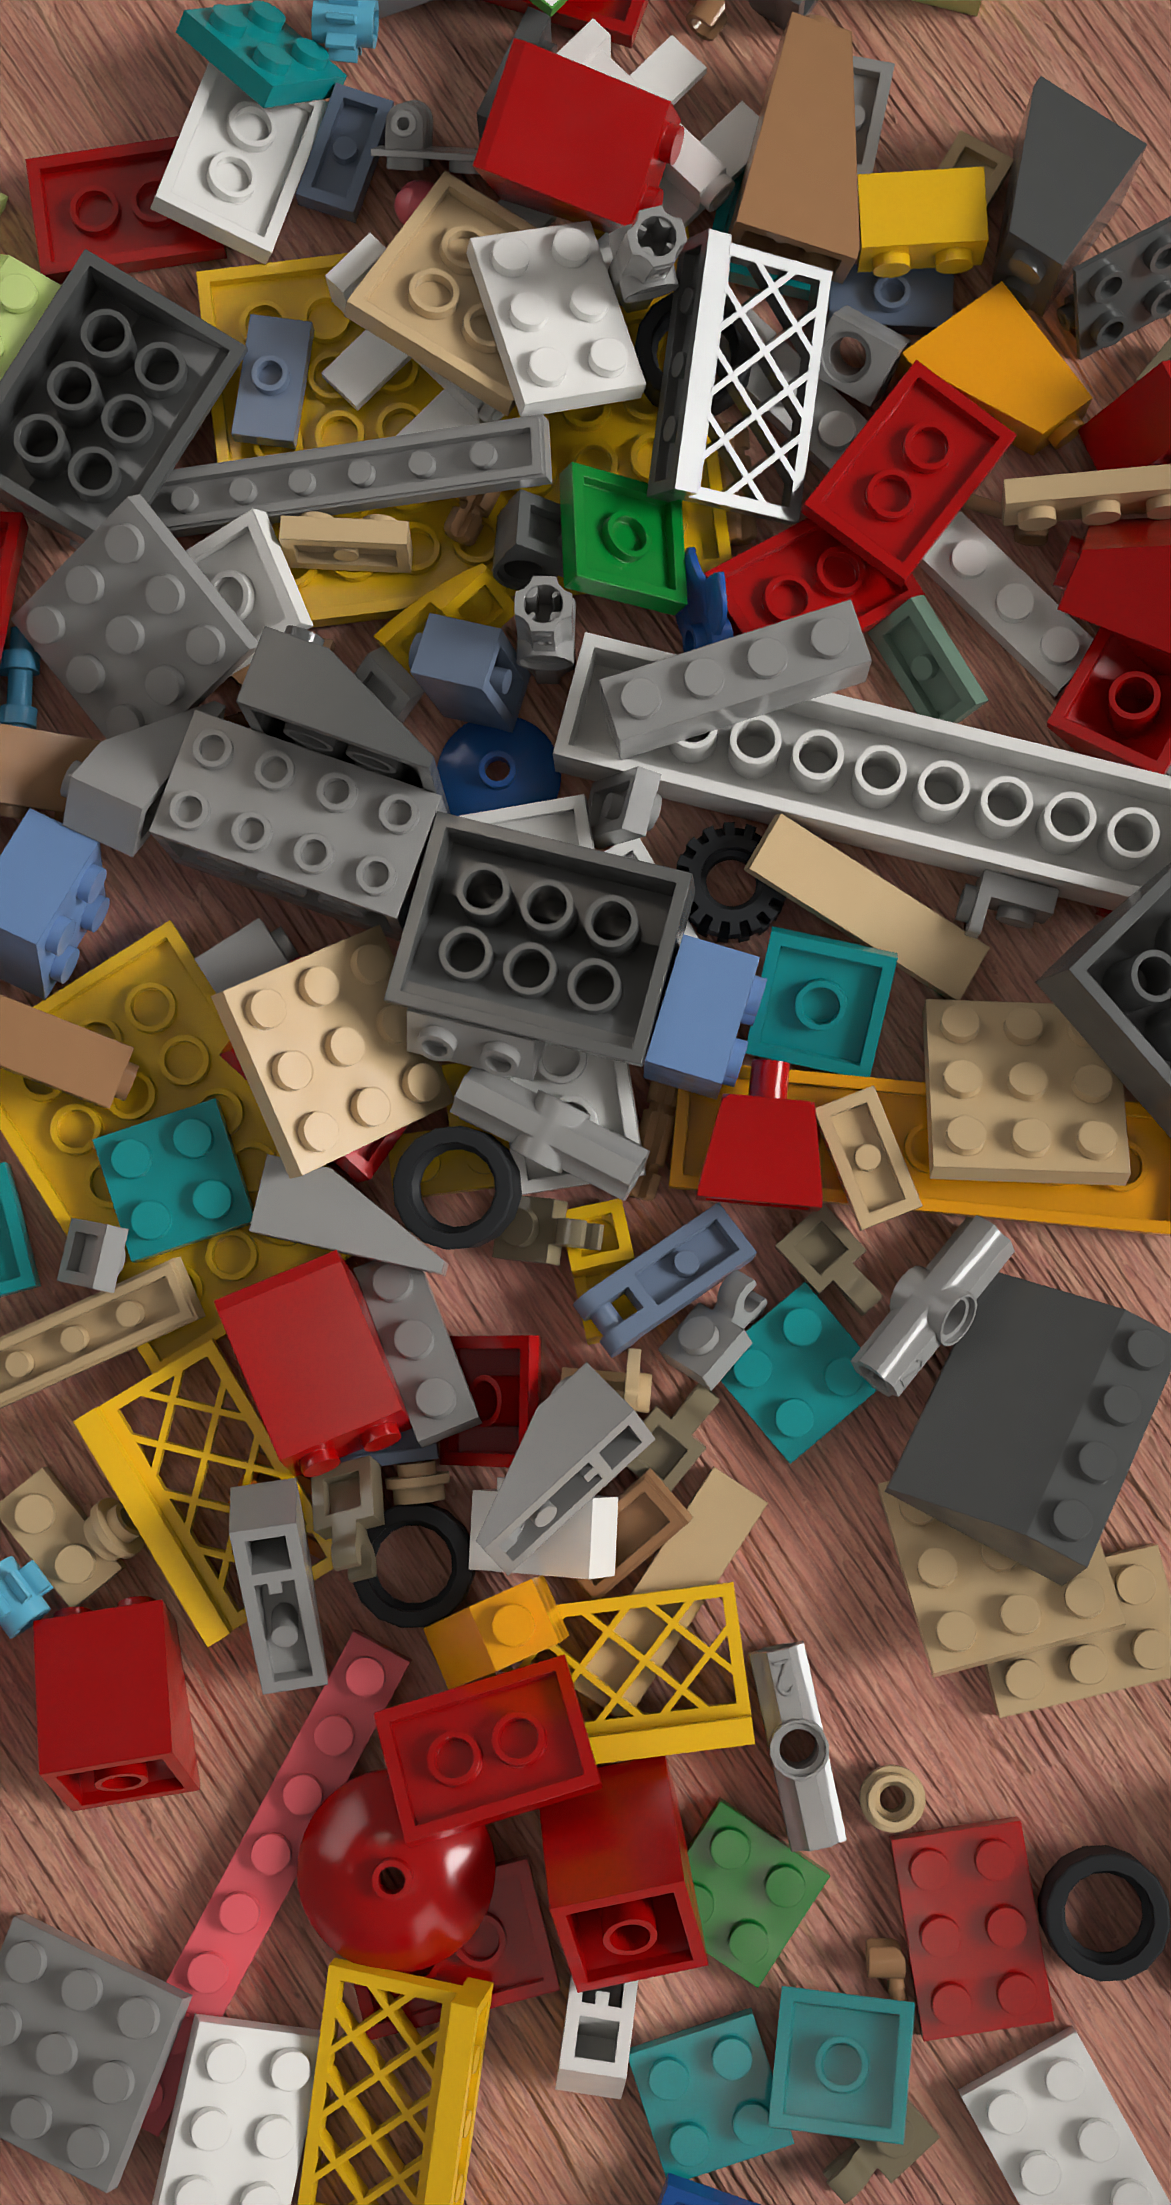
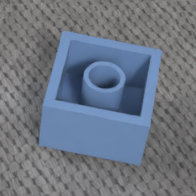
(47, 902)
(700, 1018)

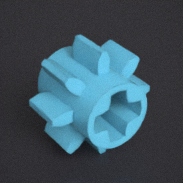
(345, 27)
(21, 1596)

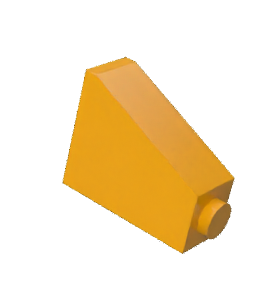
(1007, 369)
(496, 1632)

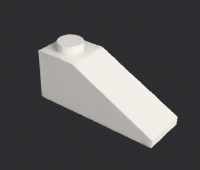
(597, 2040)

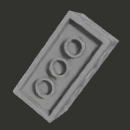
(295, 824)

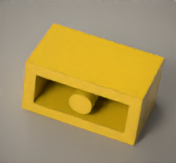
(922, 221)

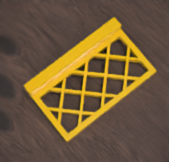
(153, 1504)
(666, 1730)
(451, 2100)

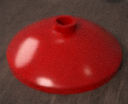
(380, 1927)

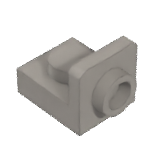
(1014, 899)

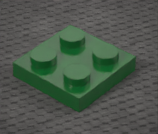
(621, 540)
(749, 1890)

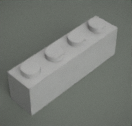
(735, 679)

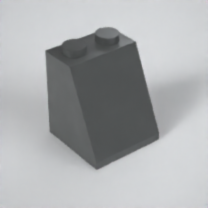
(1060, 193)

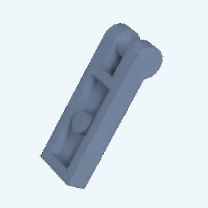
(666, 1278)

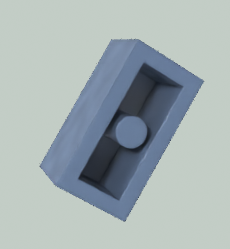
(469, 671)

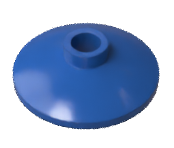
(476, 746)

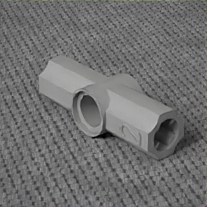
(645, 258)
(545, 629)
(550, 1132)
(933, 1306)
(807, 1786)

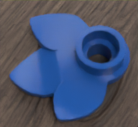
(705, 616)

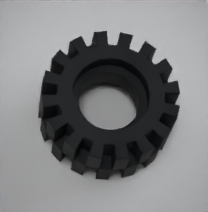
(709, 915)

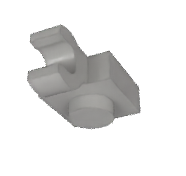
(715, 1339)

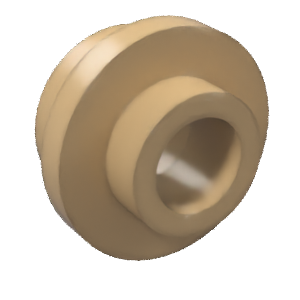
(417, 1483)
(112, 1531)
(906, 1813)

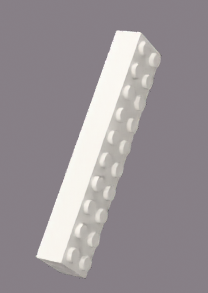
(897, 785)

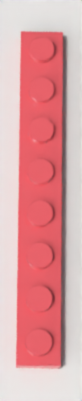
(268, 1854)

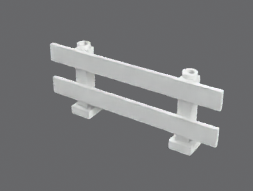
(696, 181)

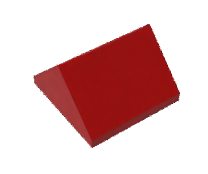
(1119, 704)
(506, 1390)

